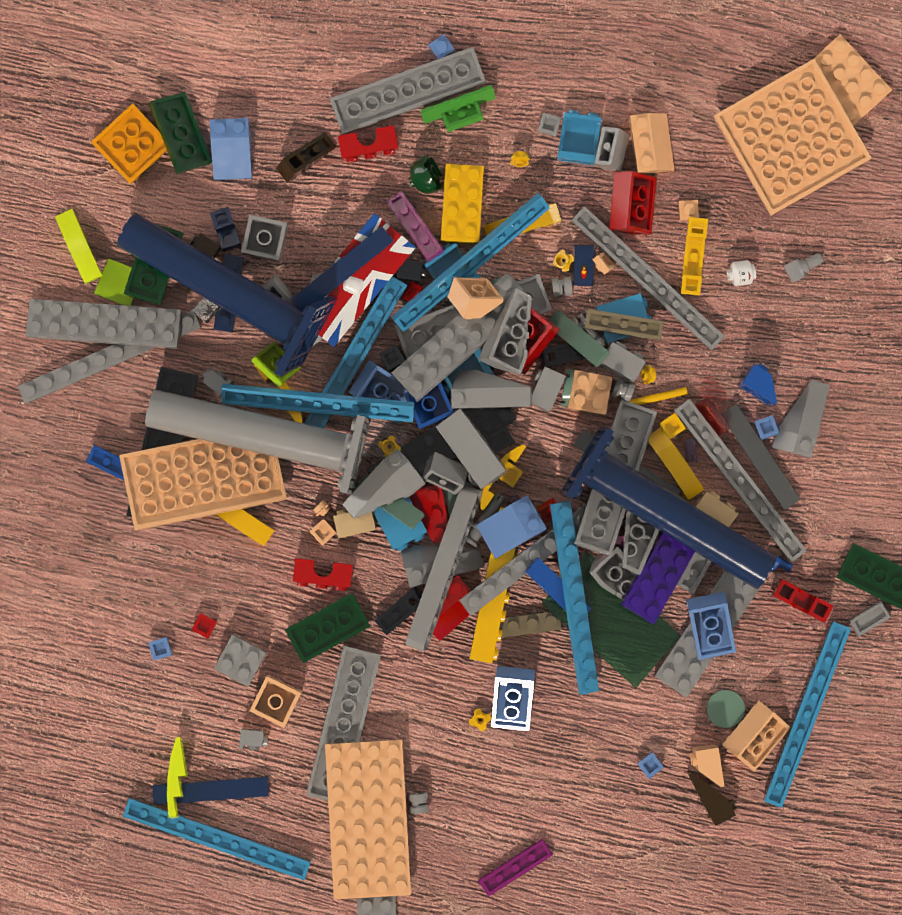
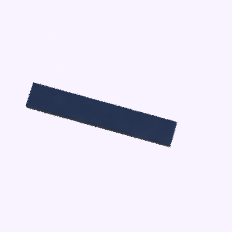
(343, 268)
(215, 790)

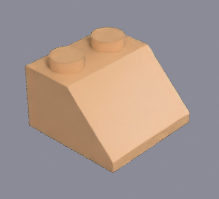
(474, 297)
(708, 762)

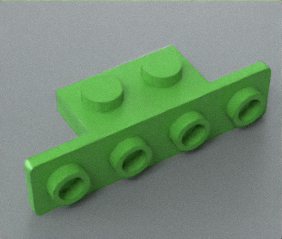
(459, 110)

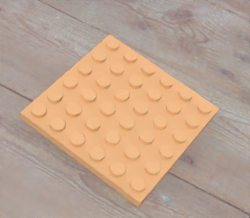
(792, 137)

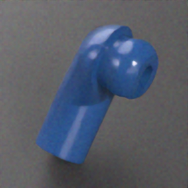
(783, 564)

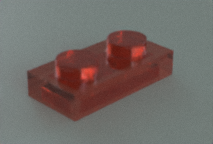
(713, 416)

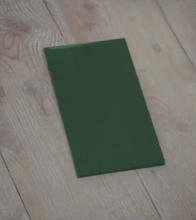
(618, 634)

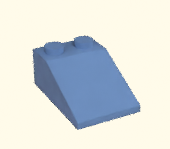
(231, 148)
(378, 384)
(511, 527)
(711, 625)
(513, 698)

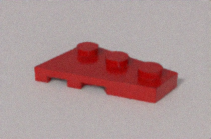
(433, 504)

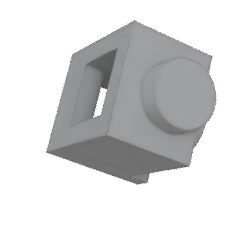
(215, 380)
(252, 738)

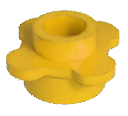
(520, 159)
(558, 260)
(648, 374)
(384, 446)
(485, 719)

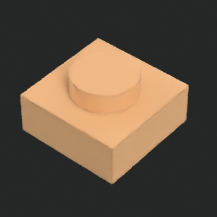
(688, 209)
(604, 263)
(323, 532)

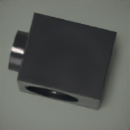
(411, 271)
(392, 357)

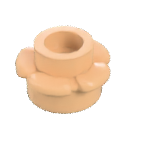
(322, 508)

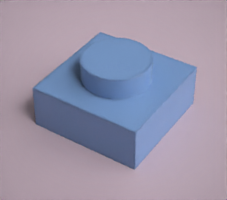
(441, 47)
(766, 427)
(160, 648)
(650, 765)

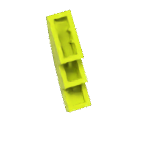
(78, 246)
(176, 771)

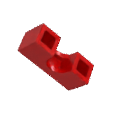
(384, 144)
(305, 573)
(802, 600)

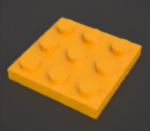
(130, 144)

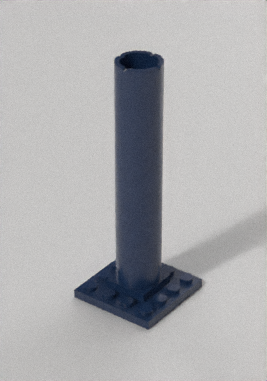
(229, 290)
(667, 512)

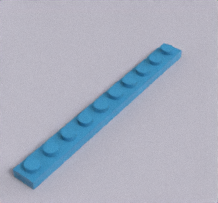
(471, 261)
(360, 345)
(317, 402)
(574, 597)
(807, 714)
(217, 839)

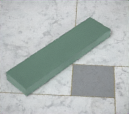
(579, 339)
(401, 510)

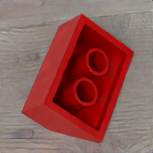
(633, 202)
(540, 335)
(452, 611)

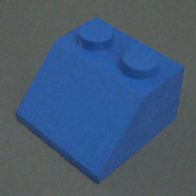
(759, 384)
(431, 407)

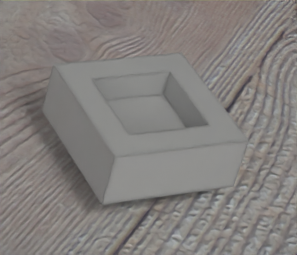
(549, 124)

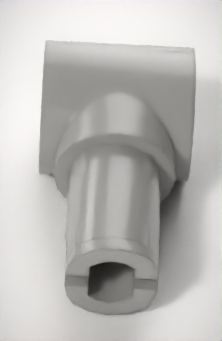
(799, 268)

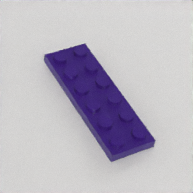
(658, 578)

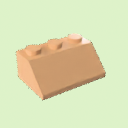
(651, 143)
(756, 736)

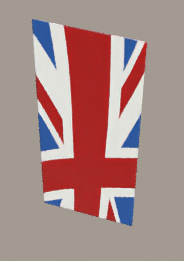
(374, 276)

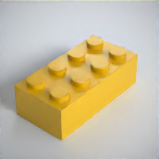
(462, 204)

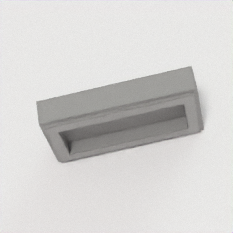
(869, 618)

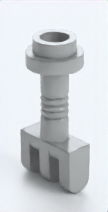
(601, 340)

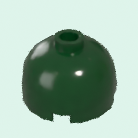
(425, 174)

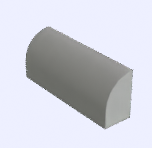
(471, 448)

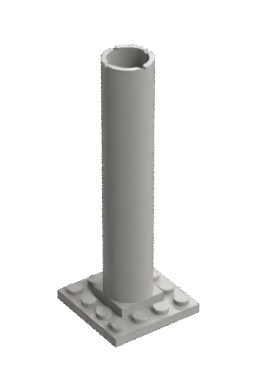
(262, 433)

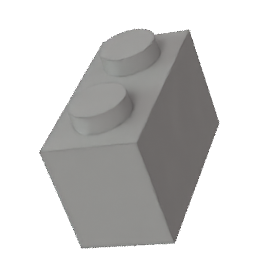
(611, 149)
(445, 473)

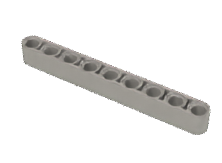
(443, 568)

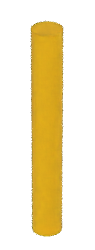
(659, 396)

